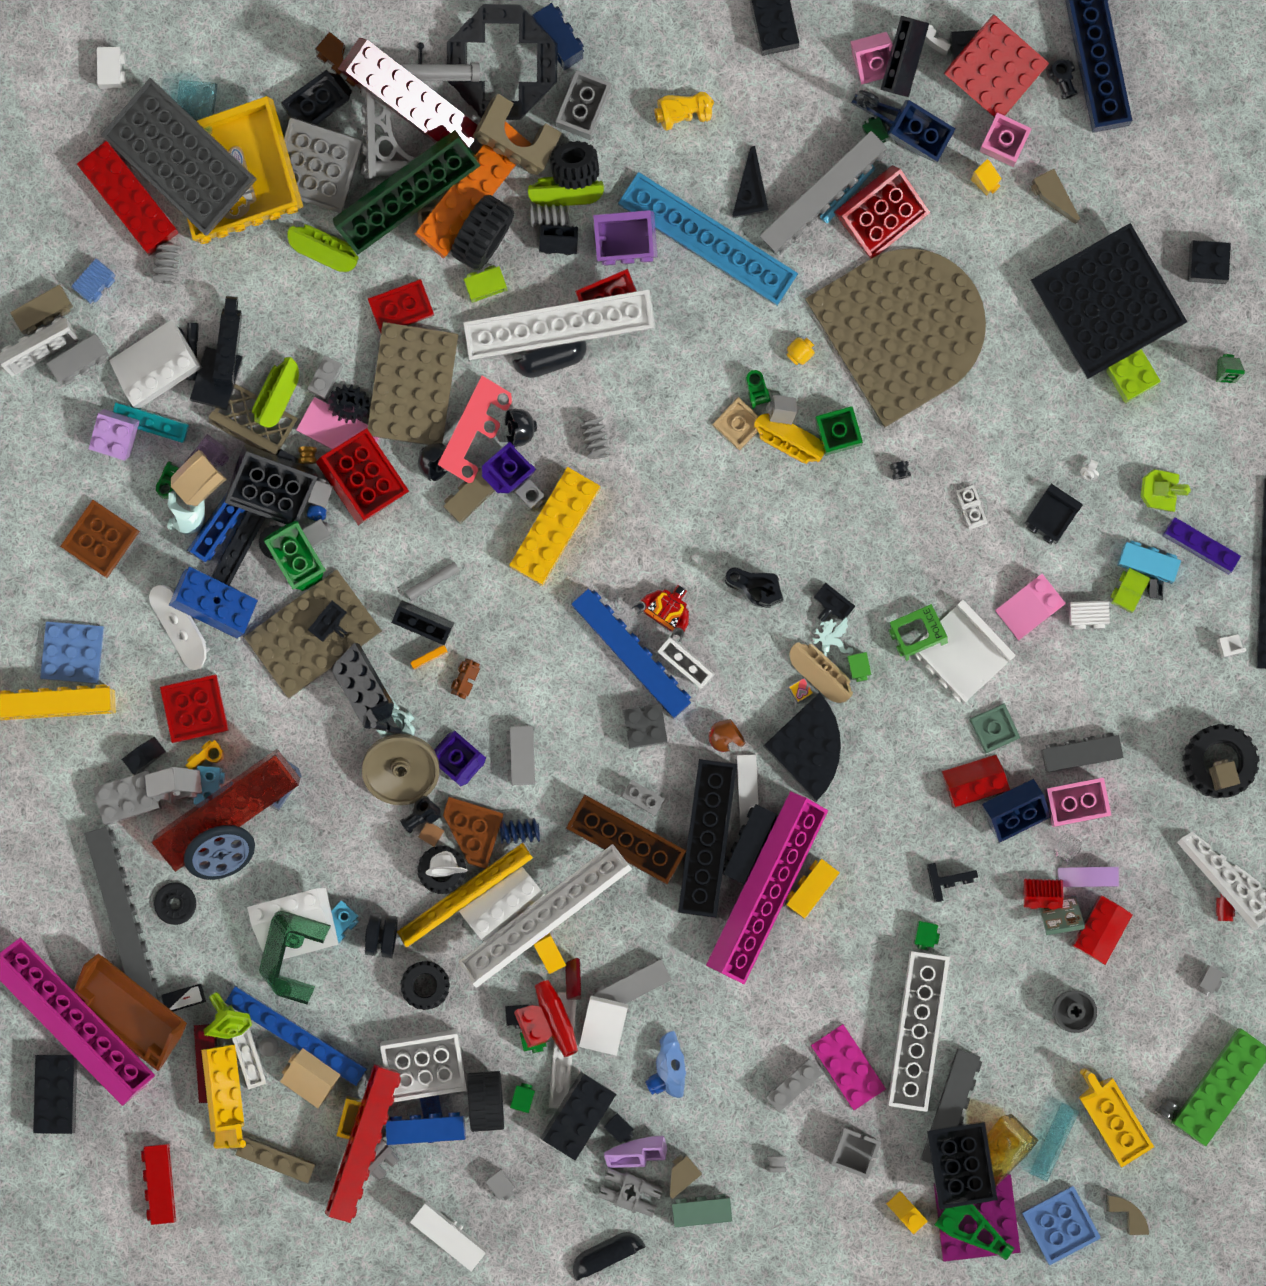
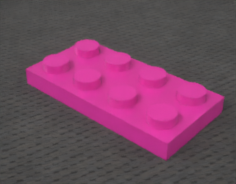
(848, 1067)

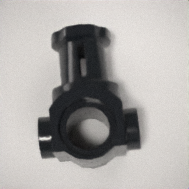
(1063, 79)
(423, 812)

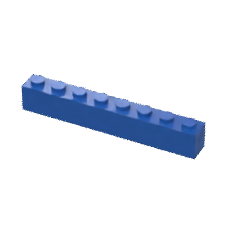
(628, 650)
(296, 1035)

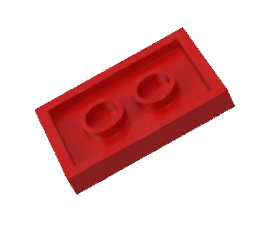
(401, 305)

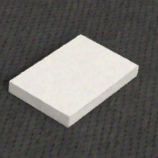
(603, 1025)

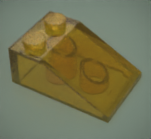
(1008, 1145)

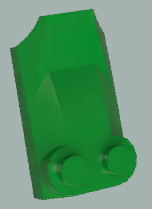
(295, 556)

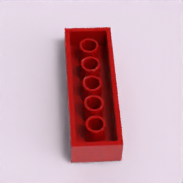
(127, 198)

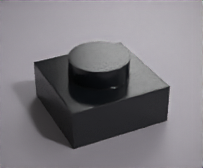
(1155, 589)

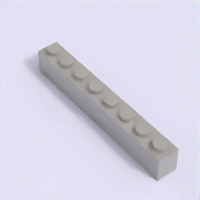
(823, 192)

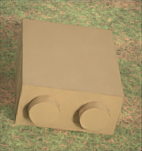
(309, 1077)

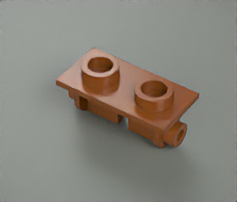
(467, 671)

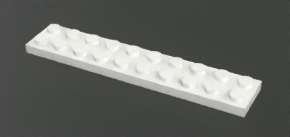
(559, 325)
(544, 915)

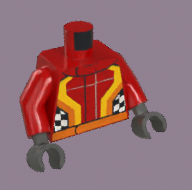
(666, 609)

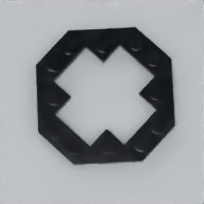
(529, 32)

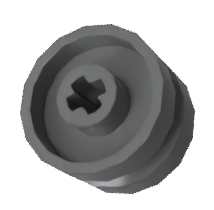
(1085, 1008)

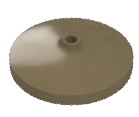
(400, 769)

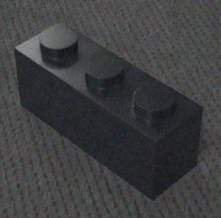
(422, 622)

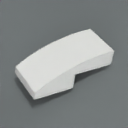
(938, 44)
(971, 507)

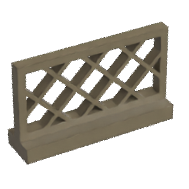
(246, 435)

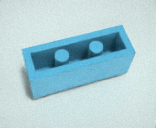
(1149, 562)

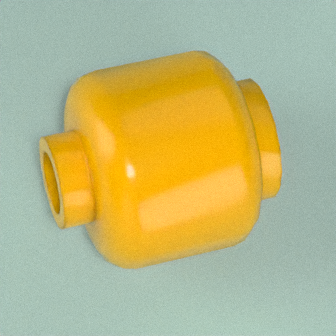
(800, 350)

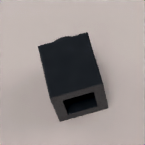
(619, 1129)

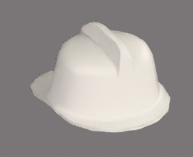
(444, 865)

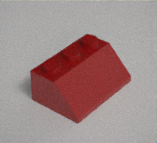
(975, 781)
(1102, 929)

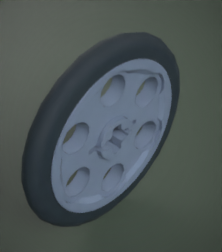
(206, 839)

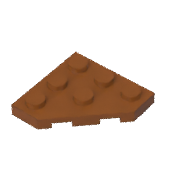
(473, 829)

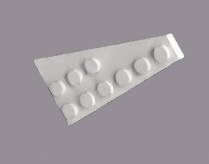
(1233, 882)

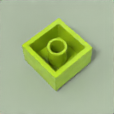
(1133, 376)

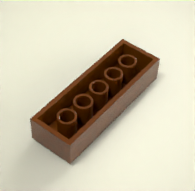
(634, 842)

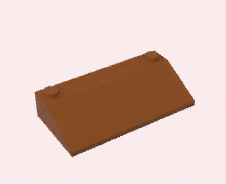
(129, 1011)

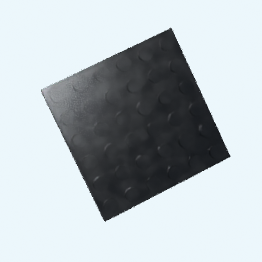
(1108, 301)

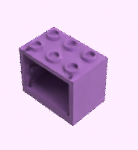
(625, 237)

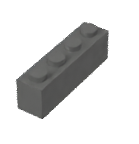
(1082, 753)

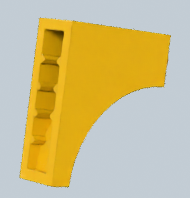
(549, 953)

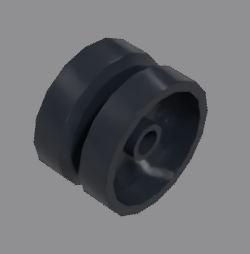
(379, 935)

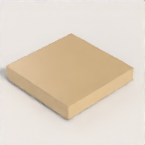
(737, 423)

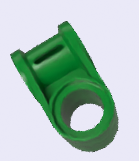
(757, 390)
(165, 479)

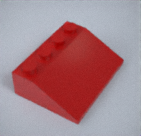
(882, 211)
(362, 476)

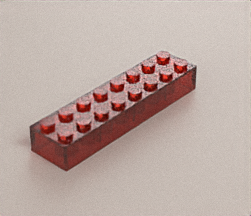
(229, 805)

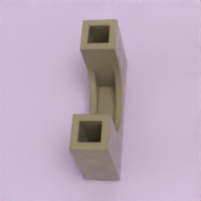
(492, 133)

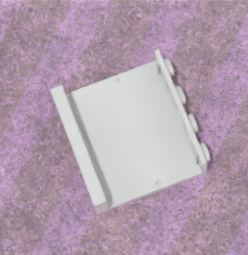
(969, 656)

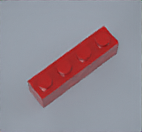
(159, 1184)

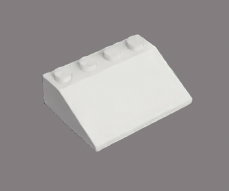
(38, 346)
(154, 364)
(501, 903)
(308, 904)
(426, 1064)

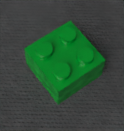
(838, 430)

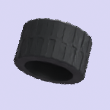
(485, 1101)

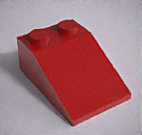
(613, 285)

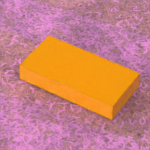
(429, 657)

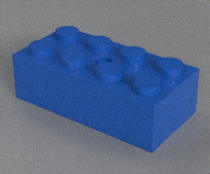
(213, 602)

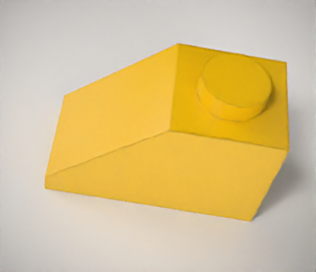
(986, 178)
(906, 1212)

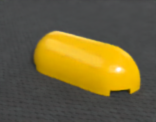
(790, 439)

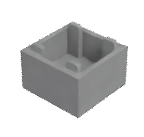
(173, 784)

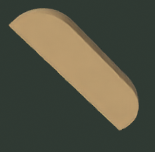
(821, 672)

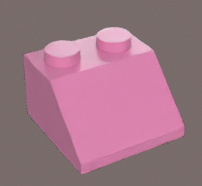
(871, 56)

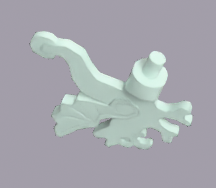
(829, 637)

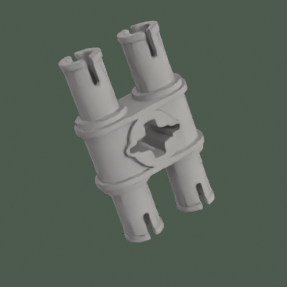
(620, 1198)

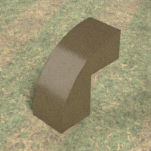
(1135, 1219)

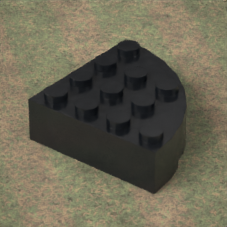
(809, 747)

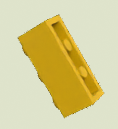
(811, 888)

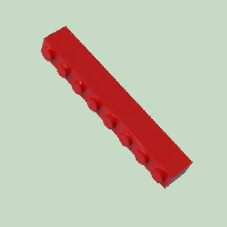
(362, 1143)

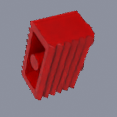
(1043, 893)

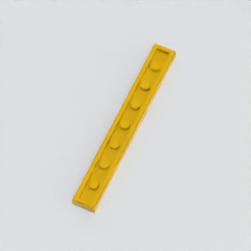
(464, 895)

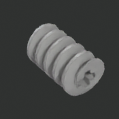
(549, 216)
(165, 263)
(594, 435)

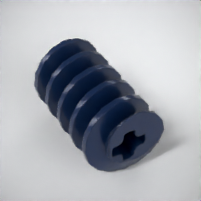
(519, 831)

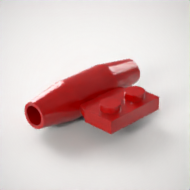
(547, 1021)

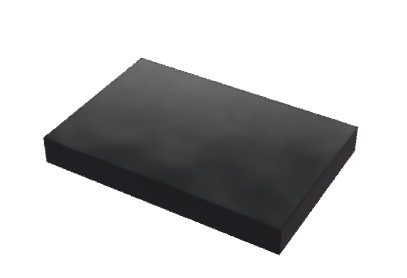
(204, 389)

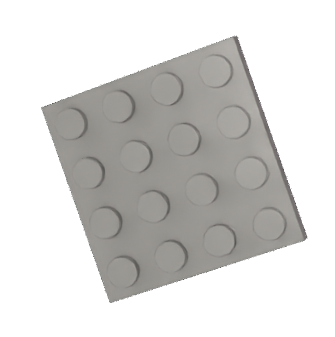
(322, 163)

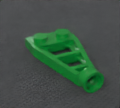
(949, 1222)

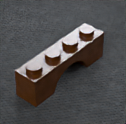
(332, 51)

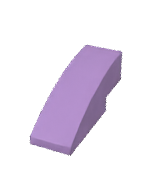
(1089, 876)
(637, 1152)

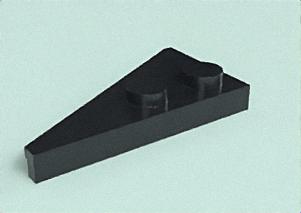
(751, 194)

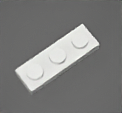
(249, 1060)

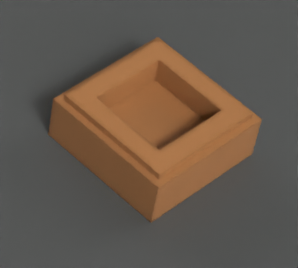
(431, 834)

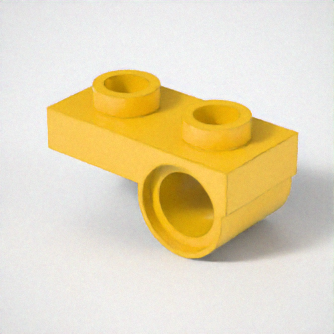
(196, 760)

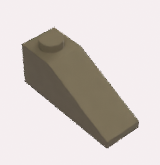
(1053, 193)

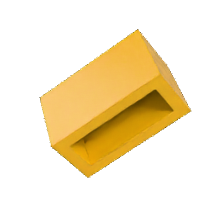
(348, 1117)

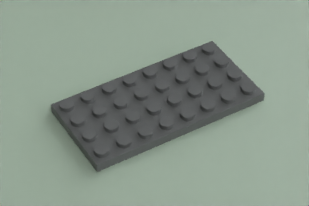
(178, 156)

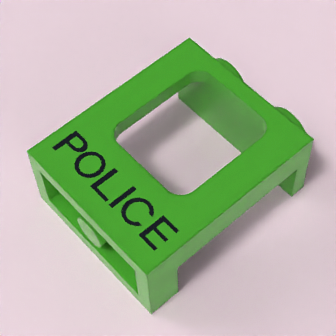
(933, 625)

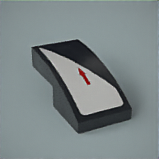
(184, 997)

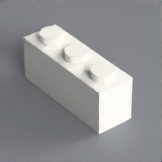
(686, 662)

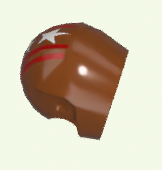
(723, 733)

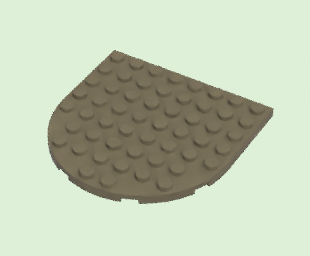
(903, 327)

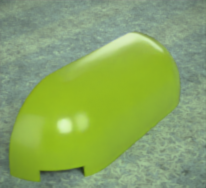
(550, 193)
(322, 248)
(276, 393)

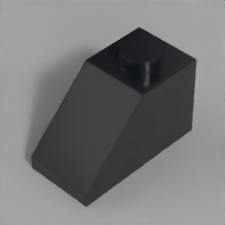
(143, 755)

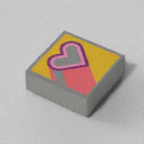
(800, 690)

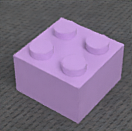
(114, 434)

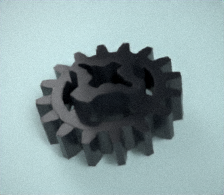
(349, 403)

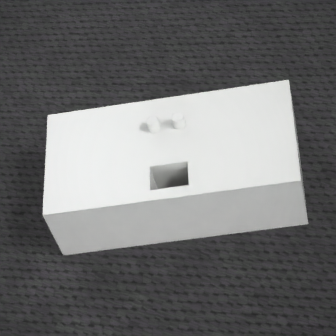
(449, 1236)

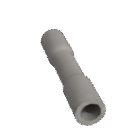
(422, 587)

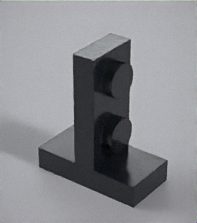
(947, 881)

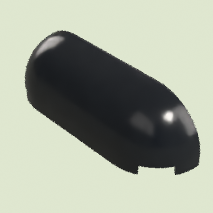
(550, 359)
(606, 1254)

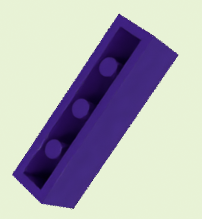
(1201, 545)

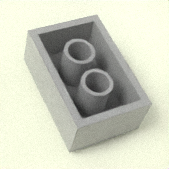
(583, 105)
(124, 799)

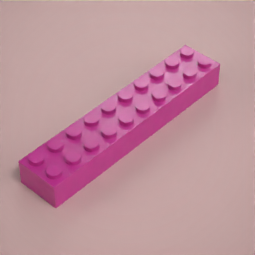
(767, 887)
(72, 1022)

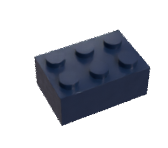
(569, 49)
(1016, 810)

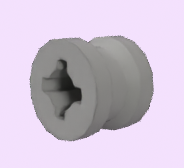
(776, 1164)

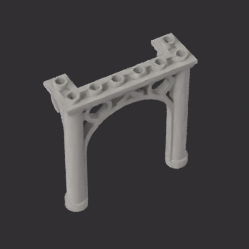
(423, 72)

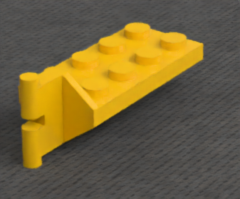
(224, 1096)
(1114, 1119)

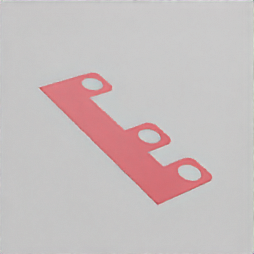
(471, 422)

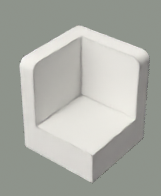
(1230, 646)

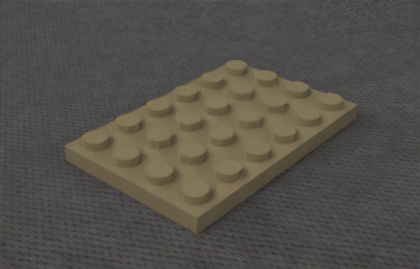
(412, 384)
(297, 655)

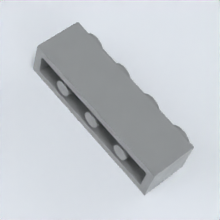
(636, 984)

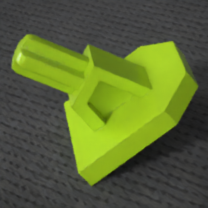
(1161, 490)
(227, 1021)

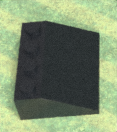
(270, 485)
(962, 1165)

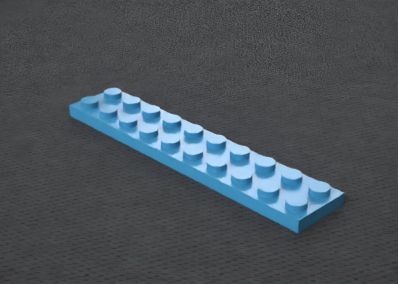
(709, 239)

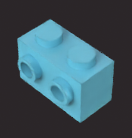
(210, 782)
(343, 919)

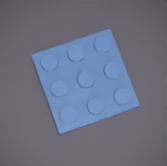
(72, 652)
(1061, 1225)

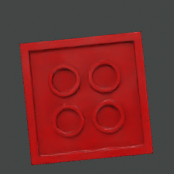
(194, 708)

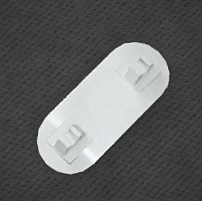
(179, 628)

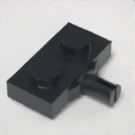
(833, 603)
(328, 622)

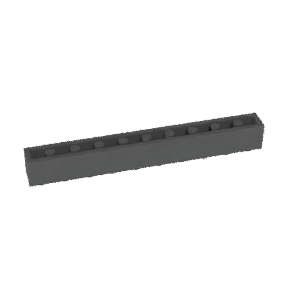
(120, 910)

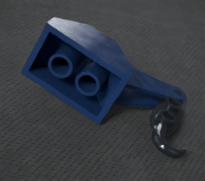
(912, 127)

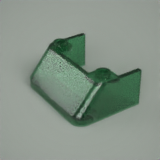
(289, 931)

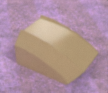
(196, 479)

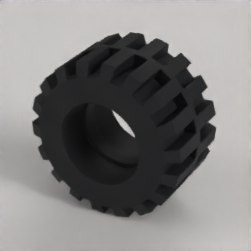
(574, 165)
(432, 884)
(435, 999)

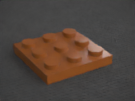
(99, 538)

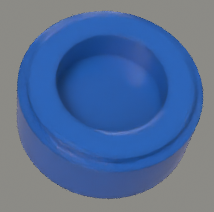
(316, 513)

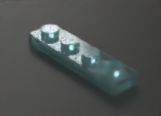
(1054, 1142)

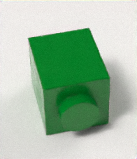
(523, 1097)

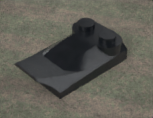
(318, 98)

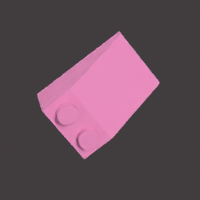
(1030, 607)

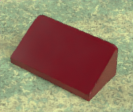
(573, 979)

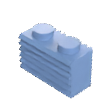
(93, 281)

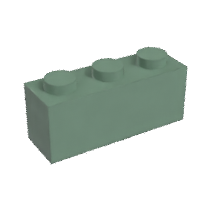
(702, 1211)

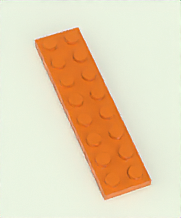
(454, 207)

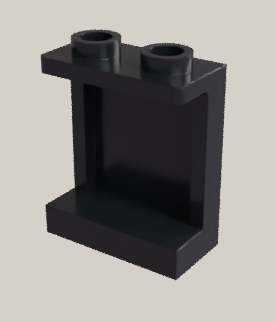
(1053, 514)

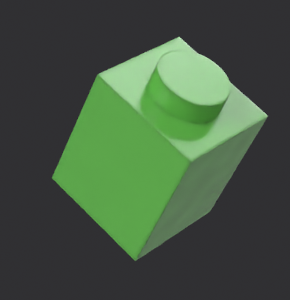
(859, 667)

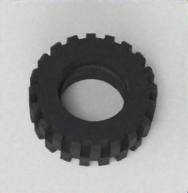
(482, 232)
(1227, 735)

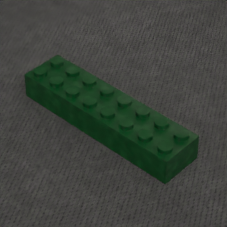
(406, 192)

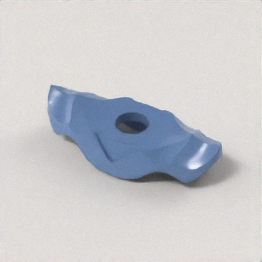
(671, 1051)

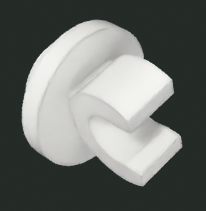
(1090, 473)

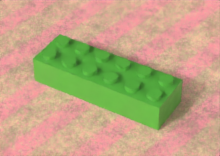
(1221, 1087)

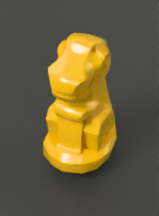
(675, 109)

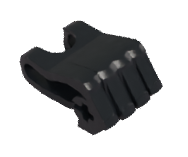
(749, 581)

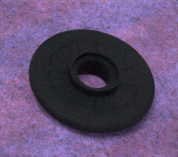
(186, 908)

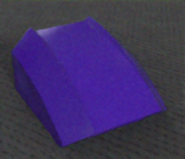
(507, 469)
(458, 758)

